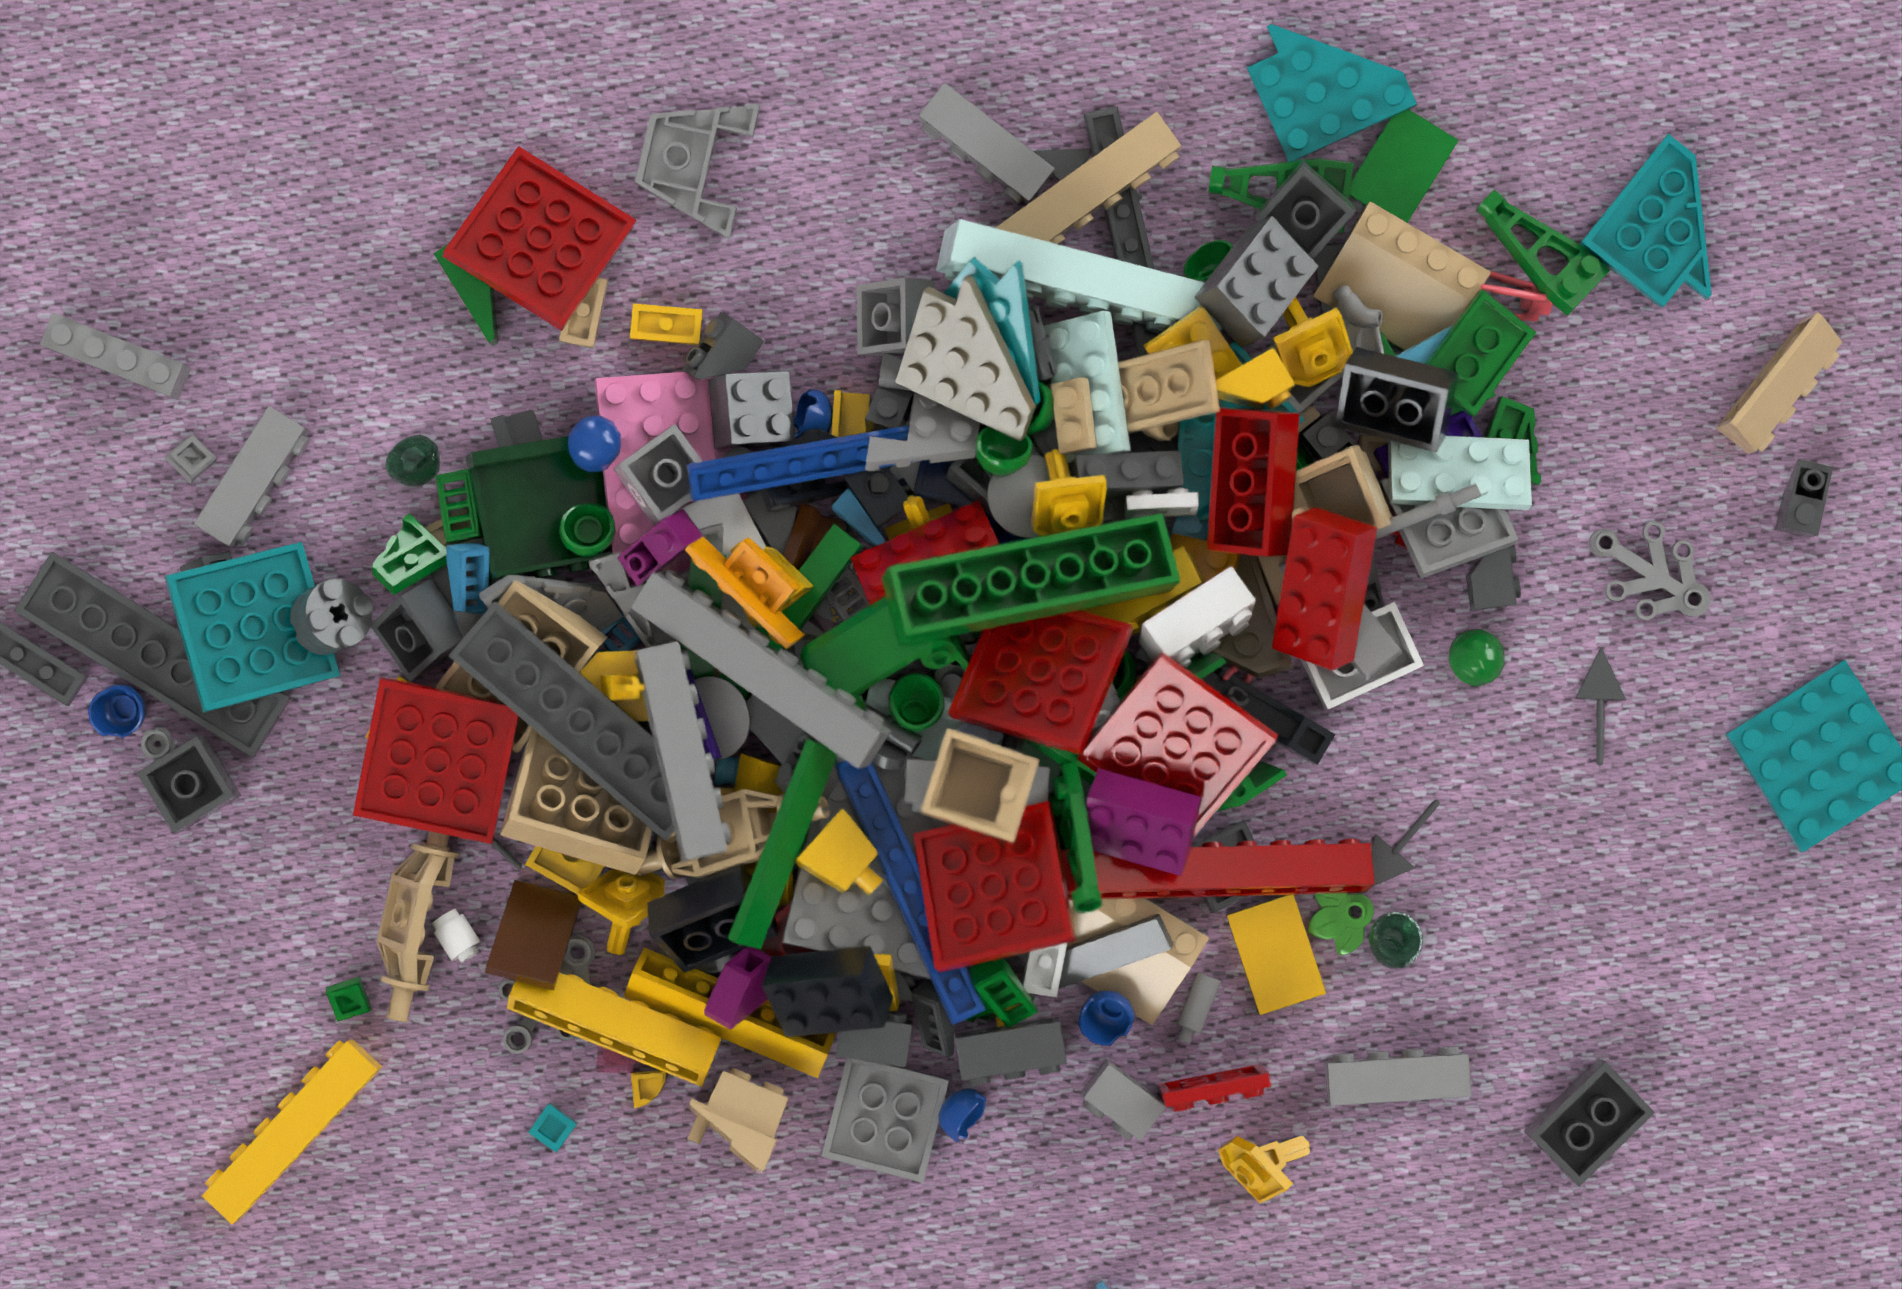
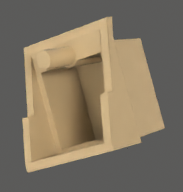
(1342, 486)
(979, 785)
(741, 1115)

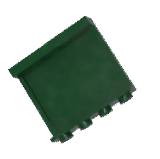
(524, 517)

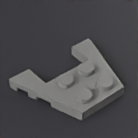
(679, 156)
(933, 430)
(617, 584)

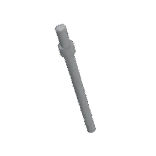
(1444, 504)

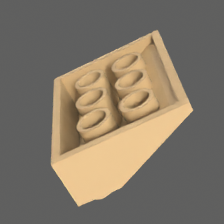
(1404, 275)
(551, 622)
(570, 812)
(1149, 981)

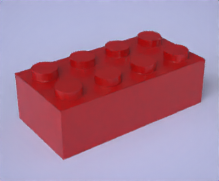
(1253, 481)
(947, 535)
(1324, 588)

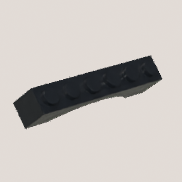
(1293, 729)

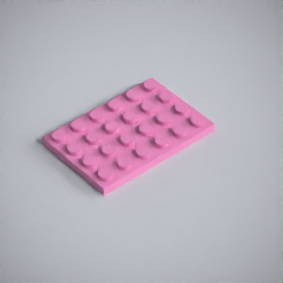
(642, 411)

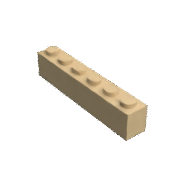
(1097, 183)

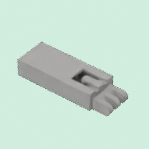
(1374, 646)

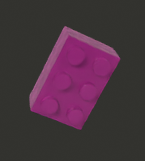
(1141, 821)

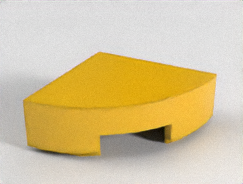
(646, 1086)

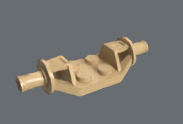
(749, 830)
(404, 919)

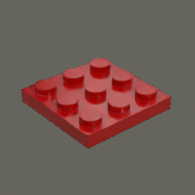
(1214, 1087)

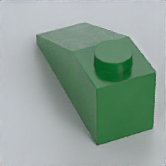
(475, 295)

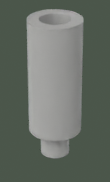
(1197, 1006)

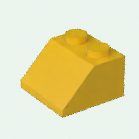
(1257, 383)

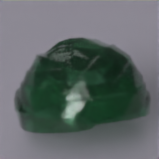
(413, 461)
(1395, 940)

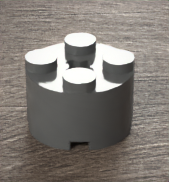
(326, 602)

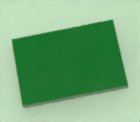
(1402, 165)
(1481, 349)

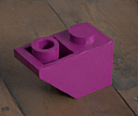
(659, 546)
(739, 988)

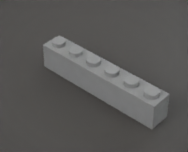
(681, 751)

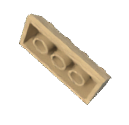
(1780, 384)

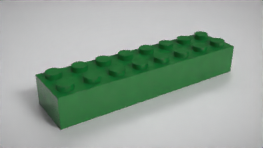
(1030, 579)

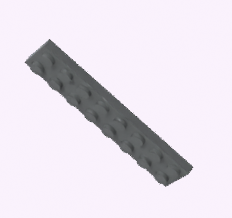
(138, 649)
(567, 712)

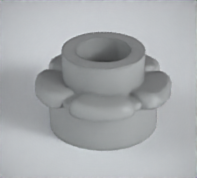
(148, 743)

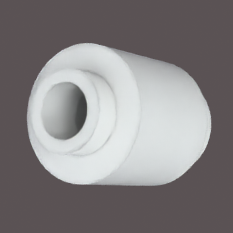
(456, 936)

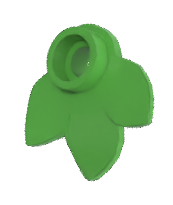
(1337, 922)

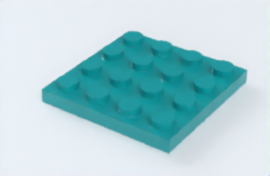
(241, 628)
(1821, 755)

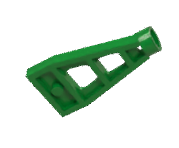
(1334, 171)
(1573, 282)
(1073, 828)

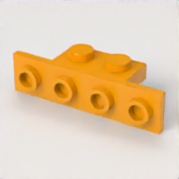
(754, 583)

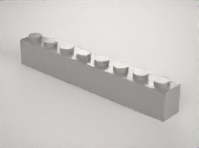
(761, 668)

